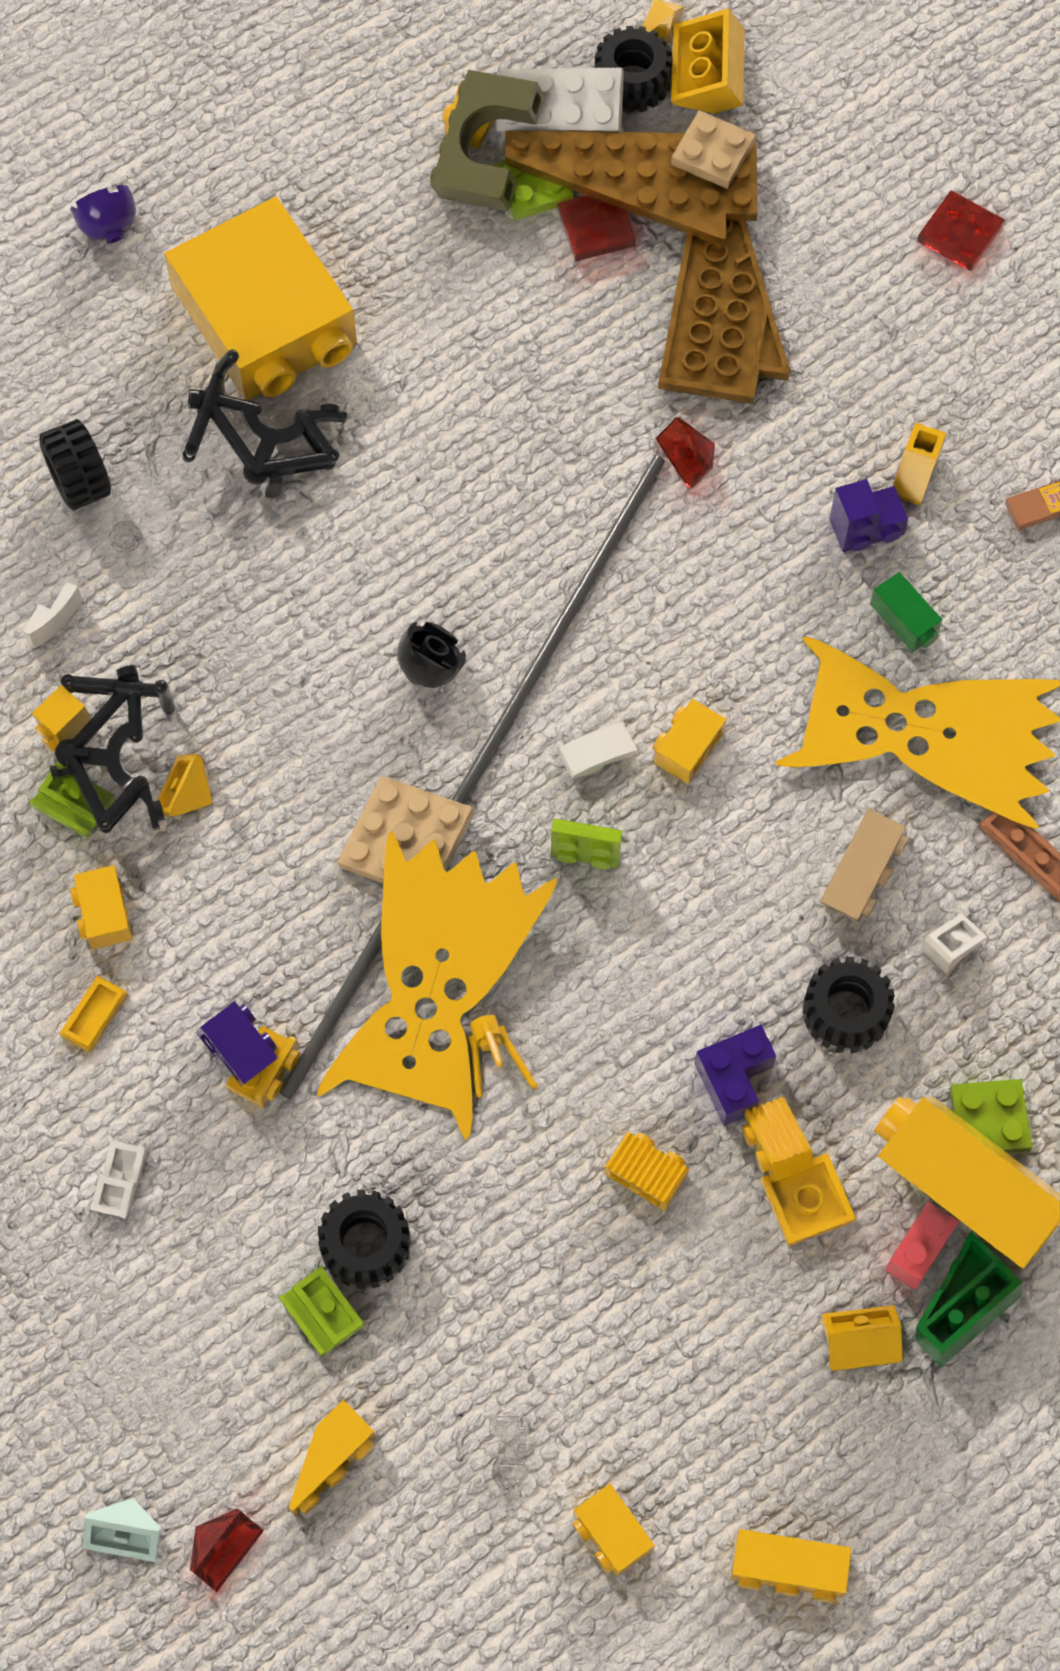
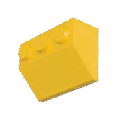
(708, 62)

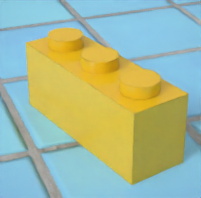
(790, 1565)

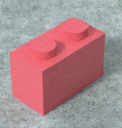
(921, 1245)

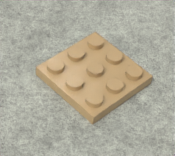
(414, 820)

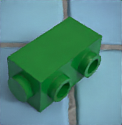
(906, 612)

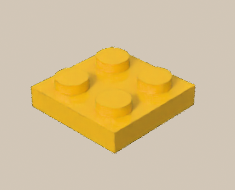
(809, 1202)

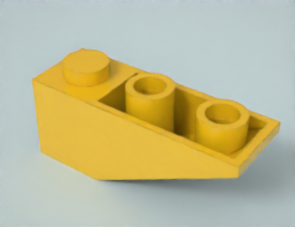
(333, 1447)

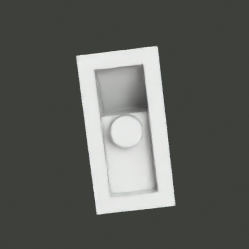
(952, 942)

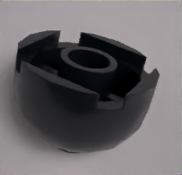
(429, 655)

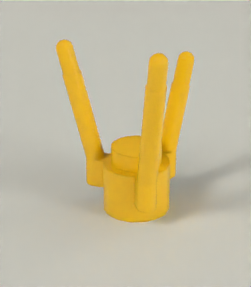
(488, 1036)

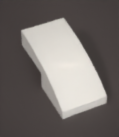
(47, 621)
(596, 749)
(119, 1179)

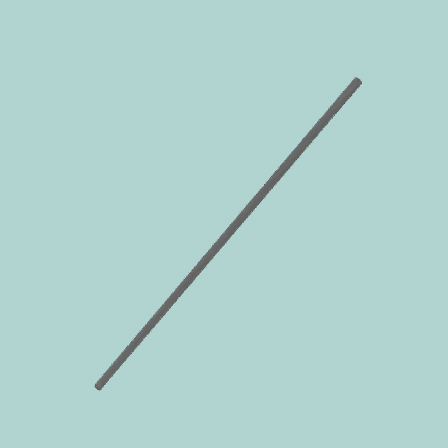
(483, 758)

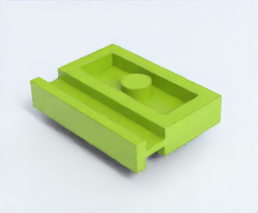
(67, 804)
(321, 1311)

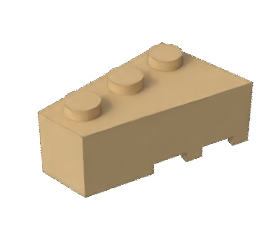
(865, 865)

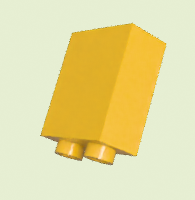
(264, 295)
(970, 1177)

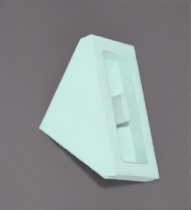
(122, 1531)

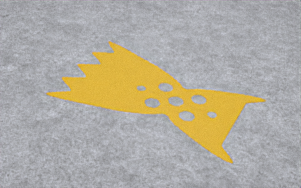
(978, 764)
(481, 931)

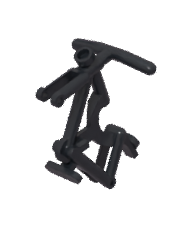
(260, 467)
(74, 754)

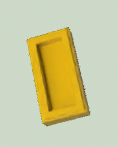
(93, 1014)

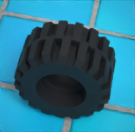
(643, 50)
(75, 464)
(853, 978)
(358, 1210)

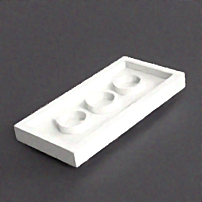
(573, 99)

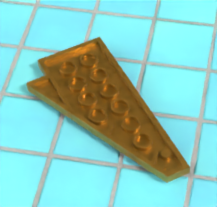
(637, 176)
(721, 322)

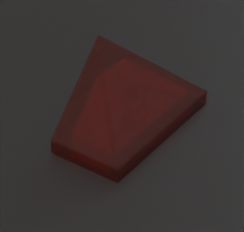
(687, 450)
(221, 1546)

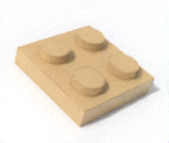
(713, 149)

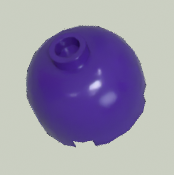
(105, 214)

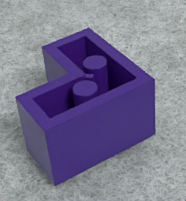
(866, 516)
(237, 1042)
(728, 1066)

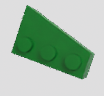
(967, 1302)

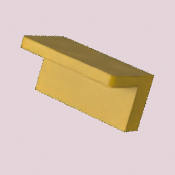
(863, 1337)

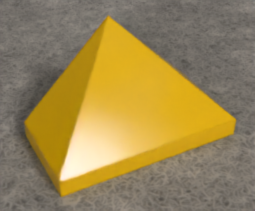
(662, 18)
(185, 786)

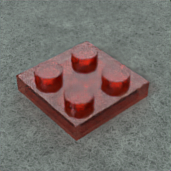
(595, 227)
(960, 230)

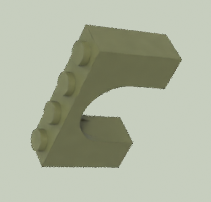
(482, 100)

